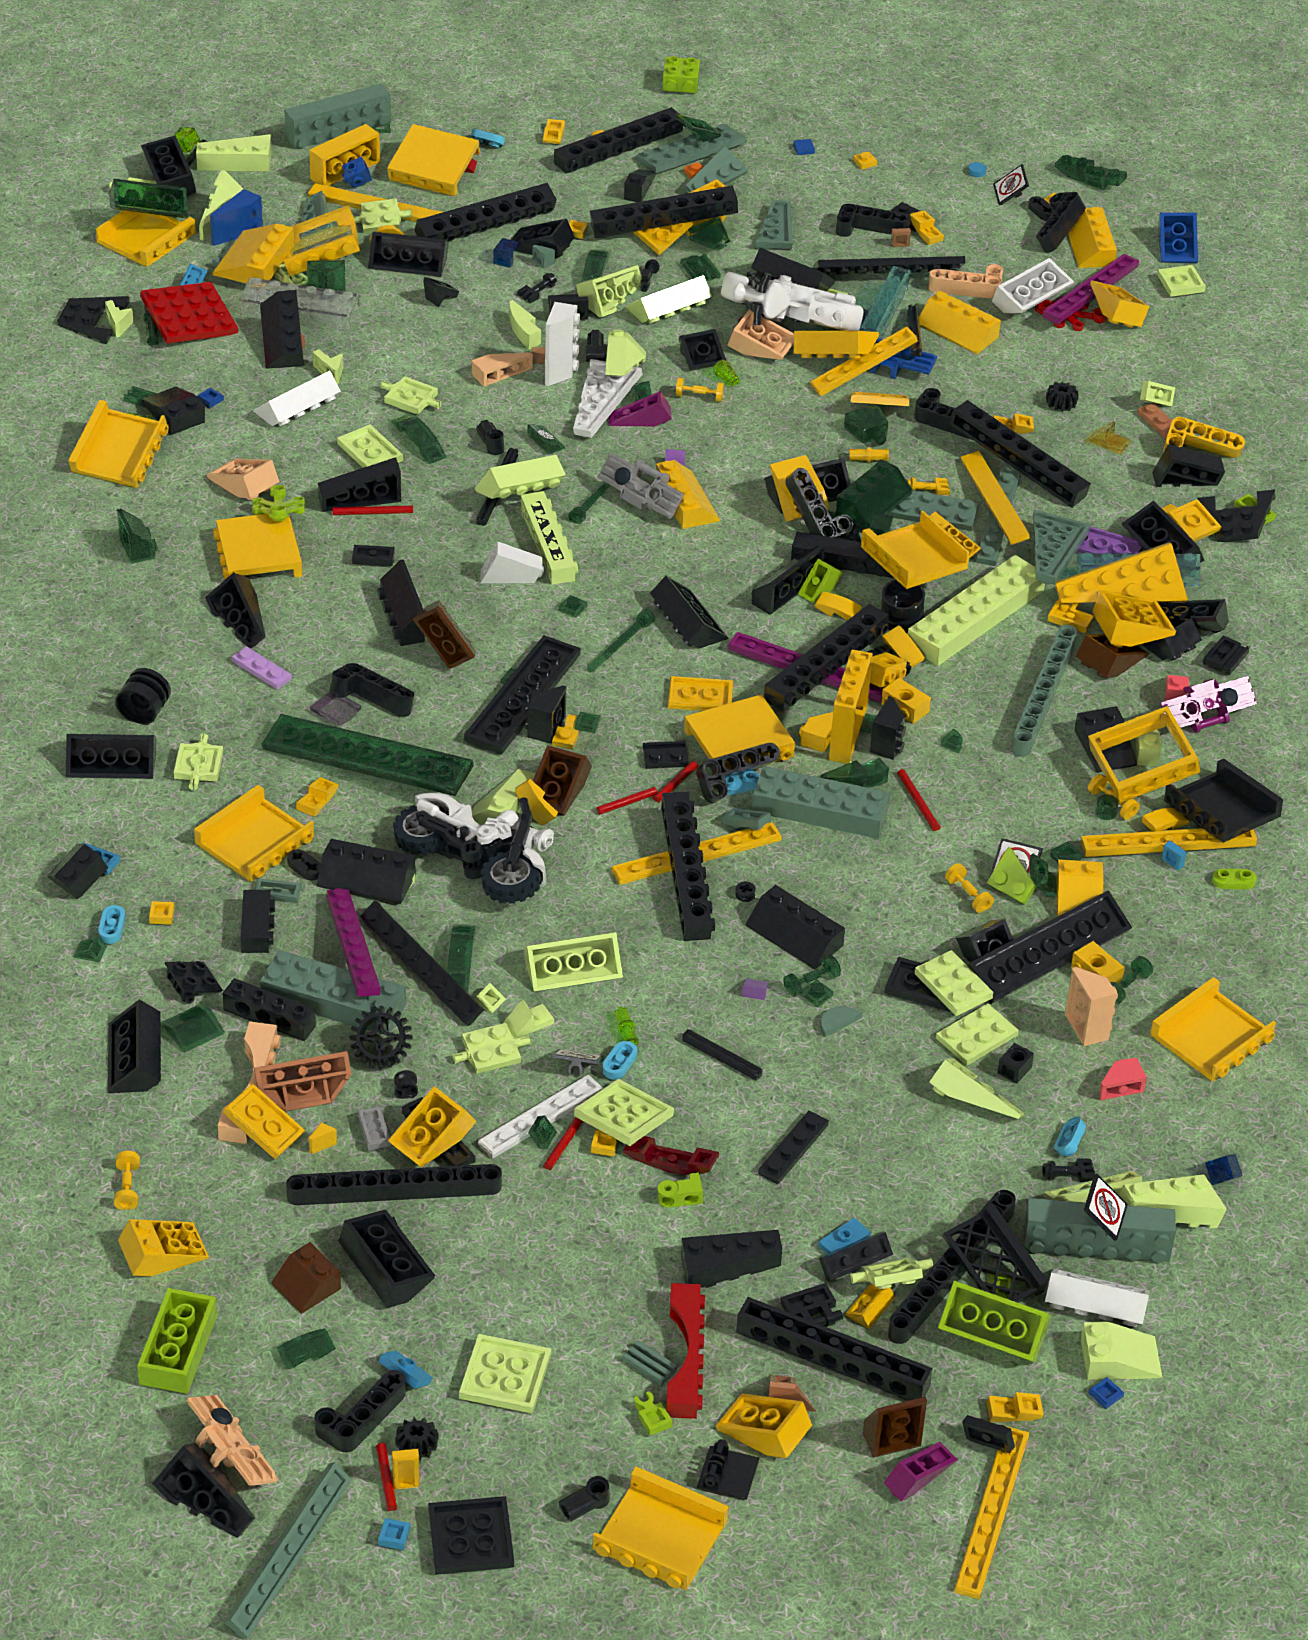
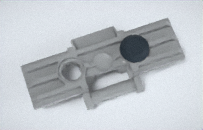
(636, 490)

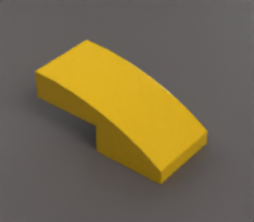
(554, 131)
(925, 227)
(1019, 423)
(833, 603)
(903, 646)
(317, 797)
(540, 809)
(1163, 819)
(1019, 1408)

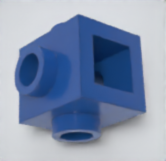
(356, 172)

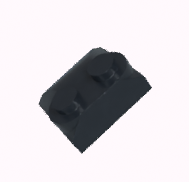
(701, 349)

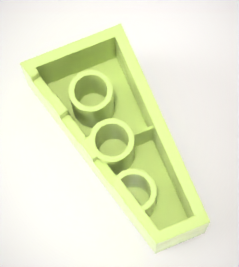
(1190, 1196)

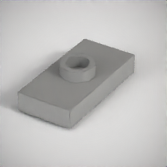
(373, 1128)

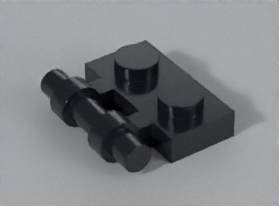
(813, 1301)

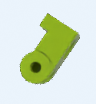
(680, 1192)

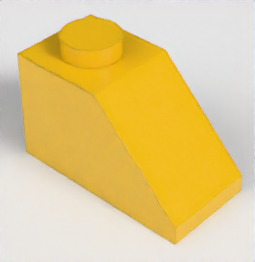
(817, 732)

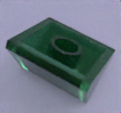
(327, 274)

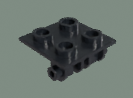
(191, 978)
(728, 1471)

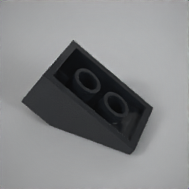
(551, 234)
(178, 406)
(1093, 721)

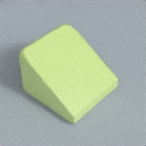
(489, 998)

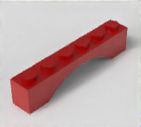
(683, 1388)

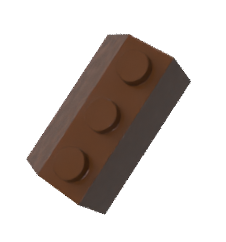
(444, 635)

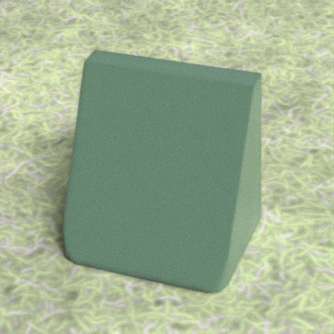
(543, 256)

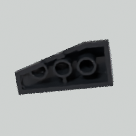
(239, 607)
(204, 1489)

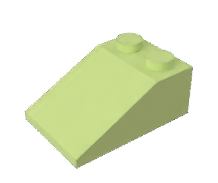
(1118, 1352)

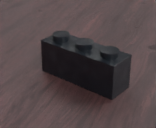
(257, 921)

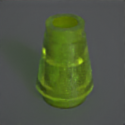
(726, 373)

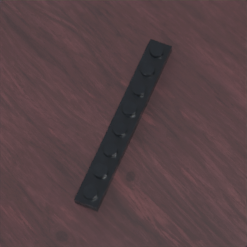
(422, 963)

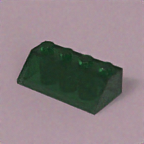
(148, 198)
(874, 492)

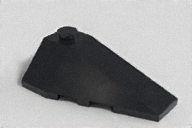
(1206, 614)

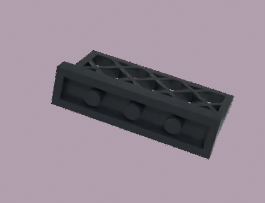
(1009, 1244)

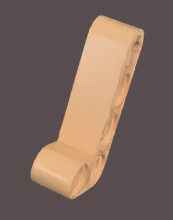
(966, 282)

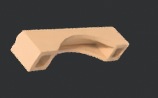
(259, 1047)

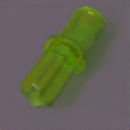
(626, 1025)

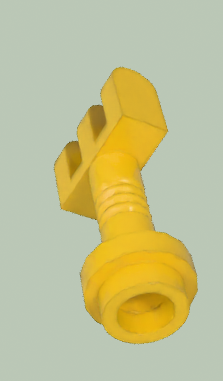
(940, 485)

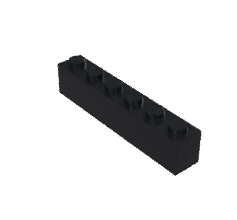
(839, 553)

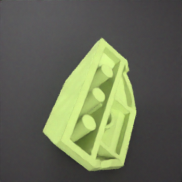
(1080, 1191)

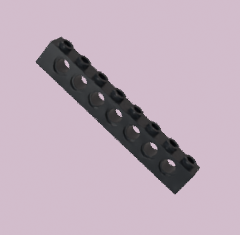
(617, 140)
(664, 211)
(487, 213)
(1019, 453)
(825, 657)
(686, 866)
(833, 1350)

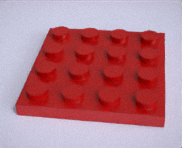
(189, 312)

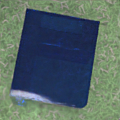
(504, 252)
(1223, 1169)

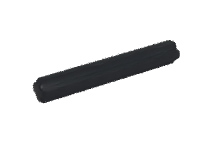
(722, 1054)

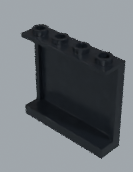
(1226, 802)

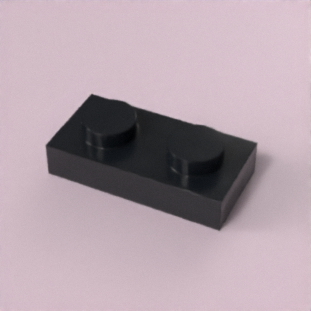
(373, 555)
(988, 1434)

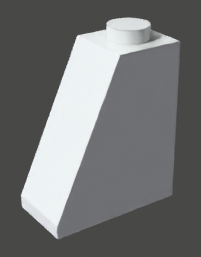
(511, 565)

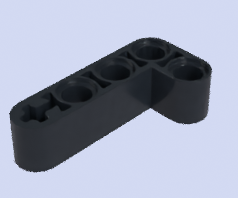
(1067, 210)
(869, 219)
(933, 413)
(816, 505)
(373, 687)
(738, 764)
(351, 1430)

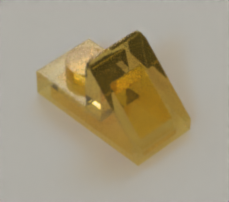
(1108, 439)

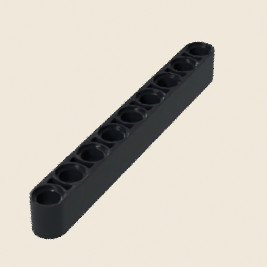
(394, 1184)
(940, 1278)

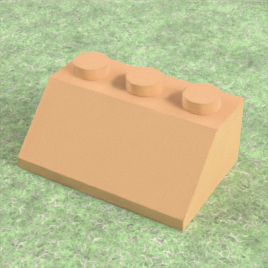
(1090, 1006)

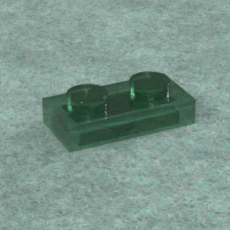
(640, 390)

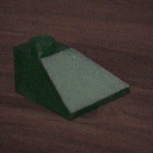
(709, 233)

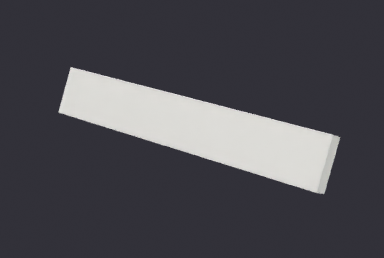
(553, 1108)

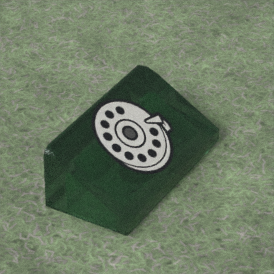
(544, 438)

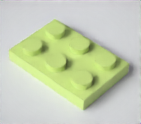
(368, 446)
(953, 983)
(977, 1034)

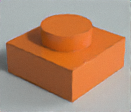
(692, 170)

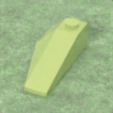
(225, 190)
(960, 1083)

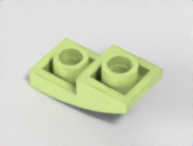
(283, 276)

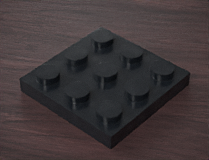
(471, 1535)

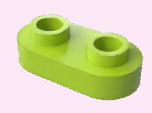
(1234, 878)

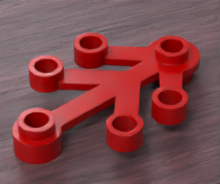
(1077, 325)

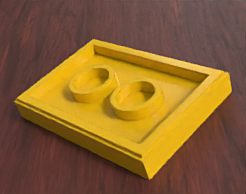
(879, 398)
(699, 693)
(263, 1121)

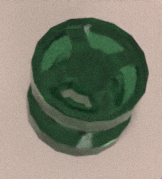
(1106, 807)

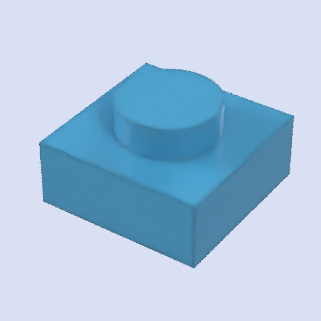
(1174, 855)
(394, 1534)

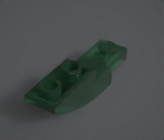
(1086, 172)

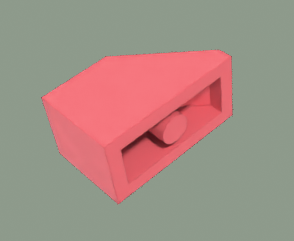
(1174, 686)
(1123, 1079)

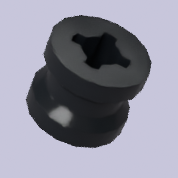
(405, 1084)

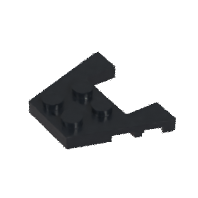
(84, 313)
(1242, 522)

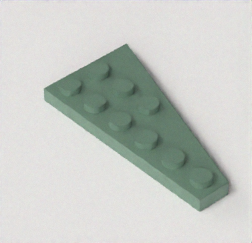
(1055, 544)

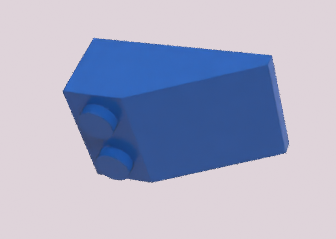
(236, 215)
(1178, 237)

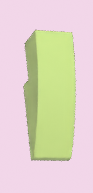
(524, 325)

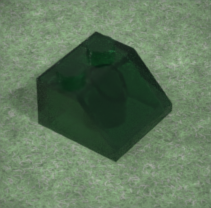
(135, 537)

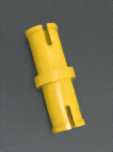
(869, 454)

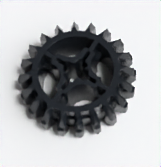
(381, 1026)

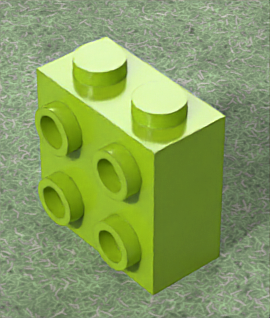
(681, 74)

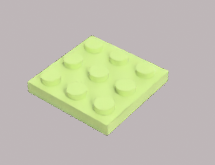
(624, 1112)
(505, 1373)

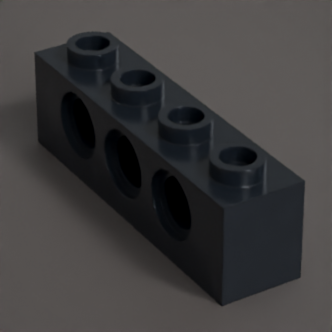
(269, 1008)

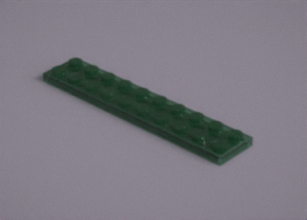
(368, 754)

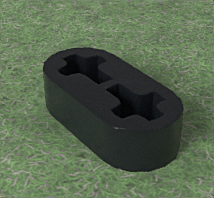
(1040, 207)
(302, 866)

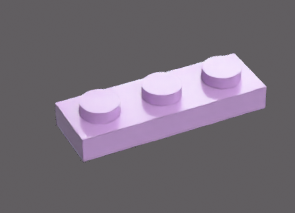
(261, 668)

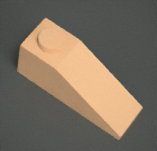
(497, 367)

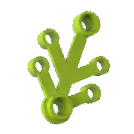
(278, 509)

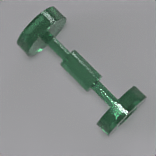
(1140, 966)
(793, 984)

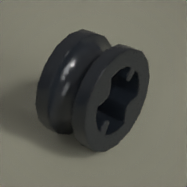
(749, 895)

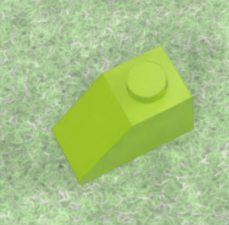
(820, 579)

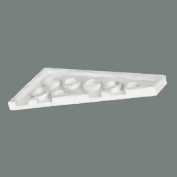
(601, 396)

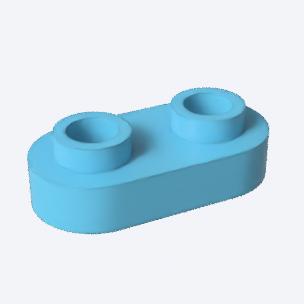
(493, 139)
(742, 782)
(111, 929)
(618, 1061)
(1070, 1136)

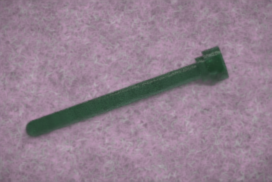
(579, 513)
(643, 619)

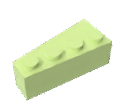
(235, 154)

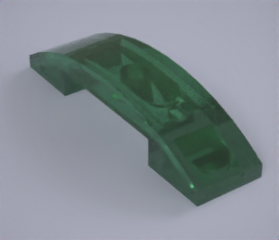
(595, 264)
(422, 436)
(461, 953)

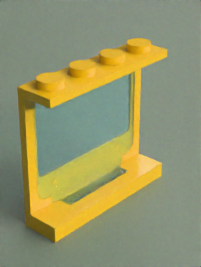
(323, 238)

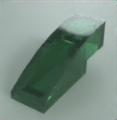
(865, 775)

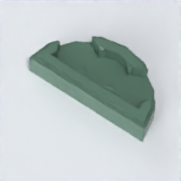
(838, 1018)

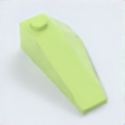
(609, 290)
(623, 353)
(501, 798)

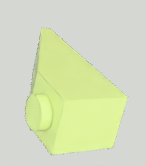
(1148, 749)

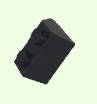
(1173, 646)
(546, 713)
(888, 730)
(78, 870)
(984, 939)

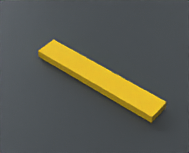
(856, 366)

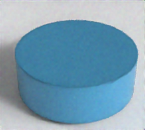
(977, 169)

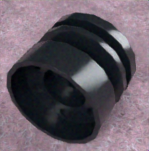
(902, 604)
(142, 696)

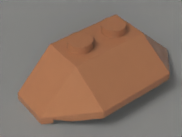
(304, 1081)

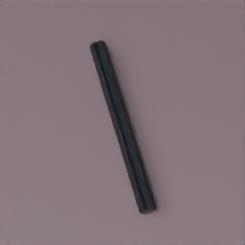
(914, 326)
(489, 503)

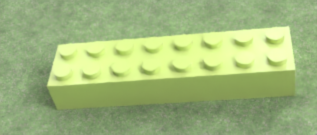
(976, 610)

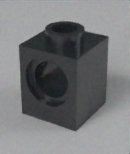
(1015, 1063)

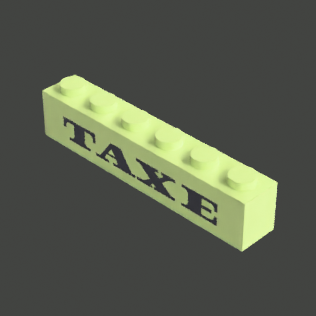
(548, 537)

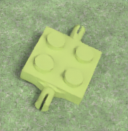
(381, 213)
(411, 395)
(198, 762)
(491, 1048)
(886, 1273)

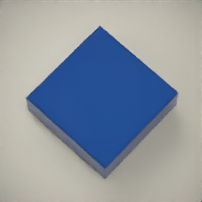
(804, 147)
(210, 397)
(1106, 1392)

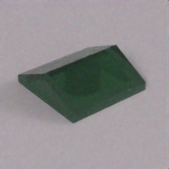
(699, 128)
(193, 1027)

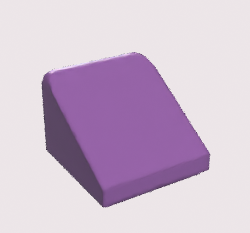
(678, 455)
(754, 989)

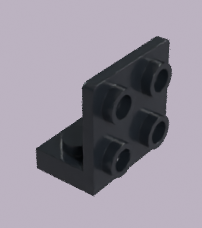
(574, 299)

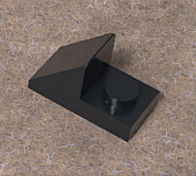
(437, 290)

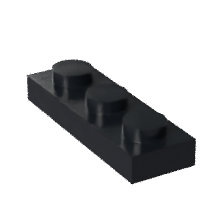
(855, 1256)

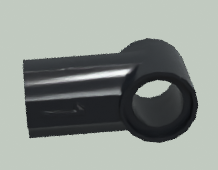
(595, 346)
(492, 437)
(586, 1499)

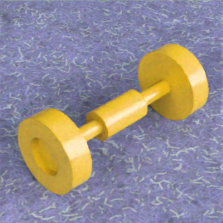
(699, 389)
(1128, 808)
(982, 901)
(126, 1198)

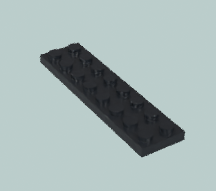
(879, 265)
(506, 711)
(1050, 945)

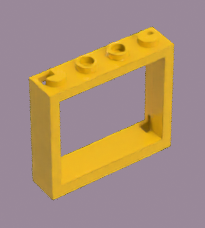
(850, 706)
(1155, 777)

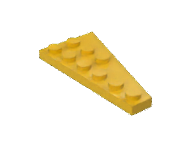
(662, 237)
(1144, 575)

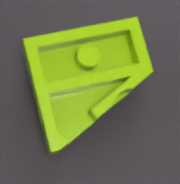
(1012, 878)

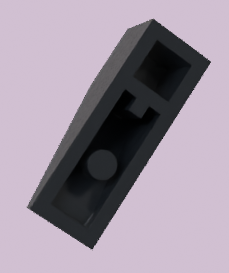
(638, 185)

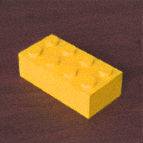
(328, 158)

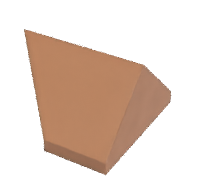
(786, 1388)

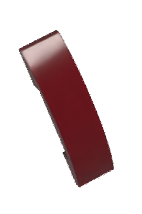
(671, 1159)

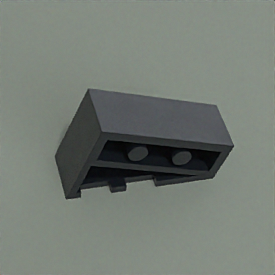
(1187, 467)

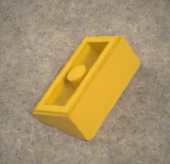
(870, 1305)

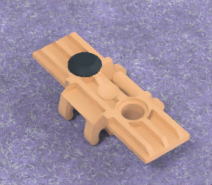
(231, 1446)

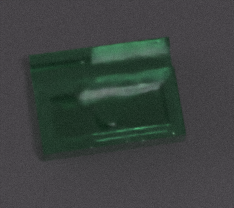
(700, 266)

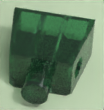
(867, 424)

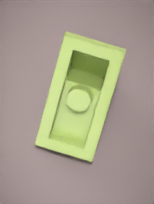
(119, 319)
(324, 364)
(1157, 393)
(526, 1020)

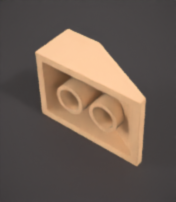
(761, 340)
(245, 477)

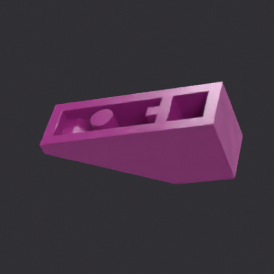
(644, 412)
(919, 1470)

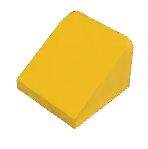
(322, 1138)

